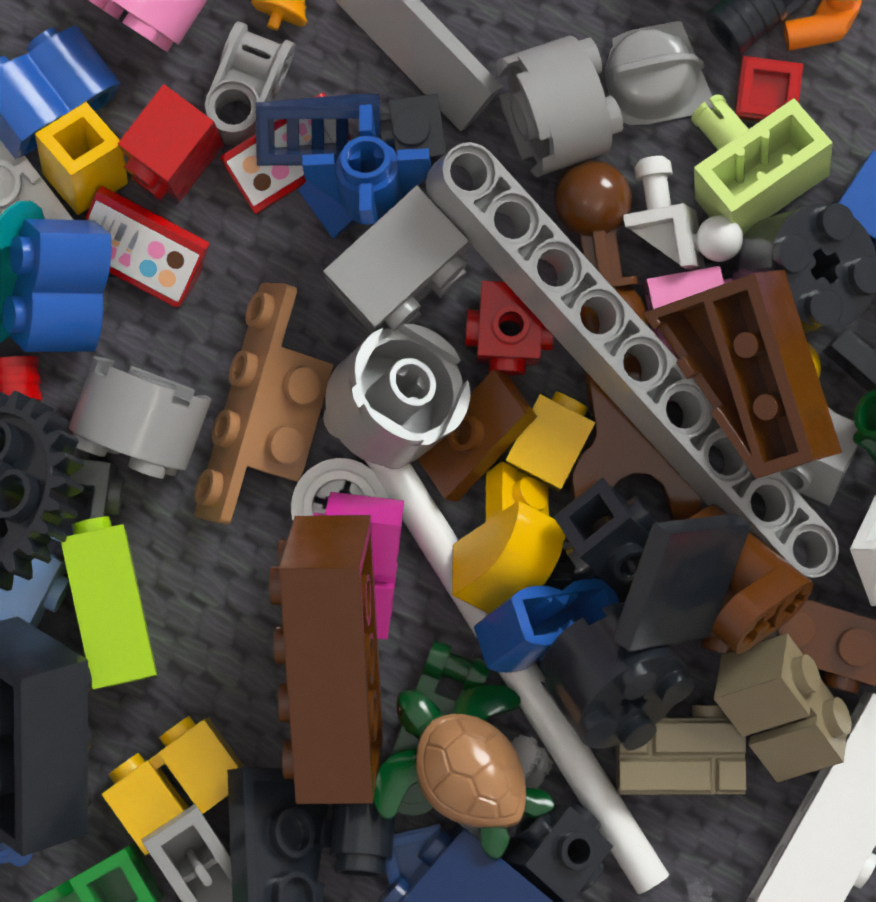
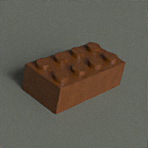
(329, 658)

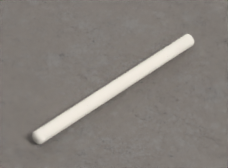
(563, 744)

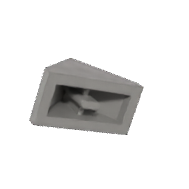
(192, 858)

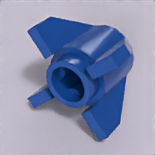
(364, 178)

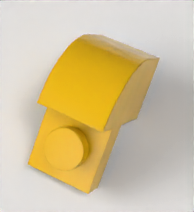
(513, 546)

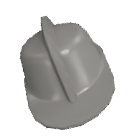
(655, 75)

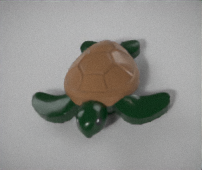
(462, 765)

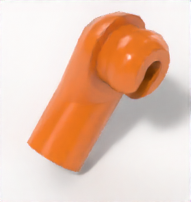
(826, 26)

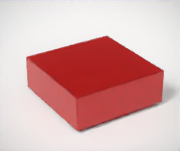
(766, 86)

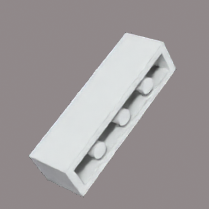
(834, 827)

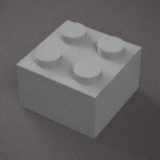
(399, 264)

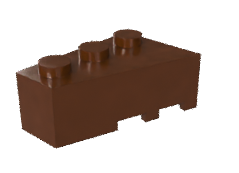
(754, 369)

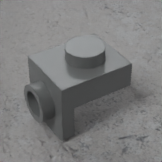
(101, 476)

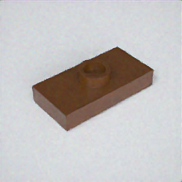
(492, 423)

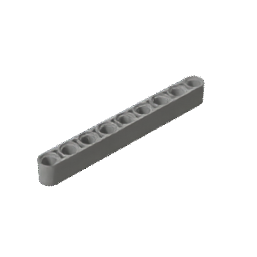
(603, 353)

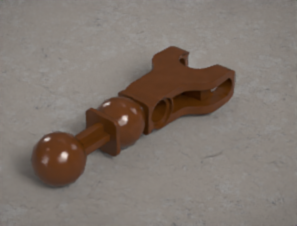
(592, 205)

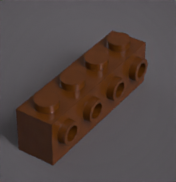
(835, 639)

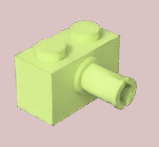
(758, 166)

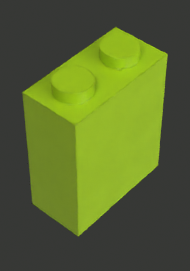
(108, 603)

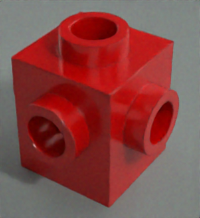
(502, 352)

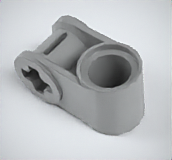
(247, 73)

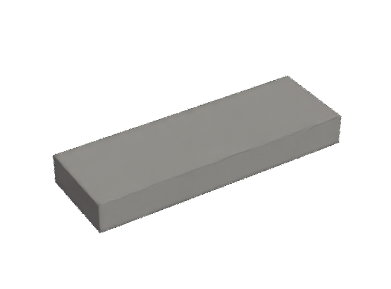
(427, 55)

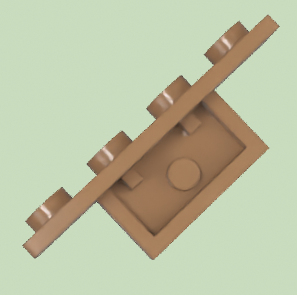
(268, 408)

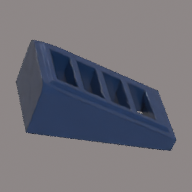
(317, 109)

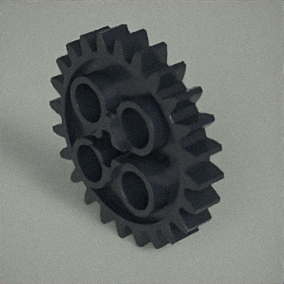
(32, 483)

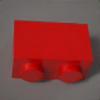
(169, 145)

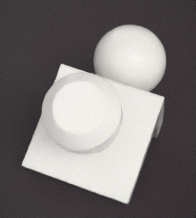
(676, 227)

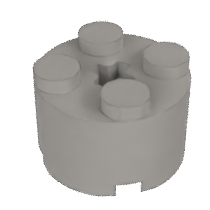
(558, 104)
(396, 396)
(138, 417)

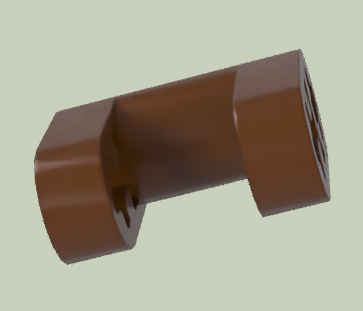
(766, 593)

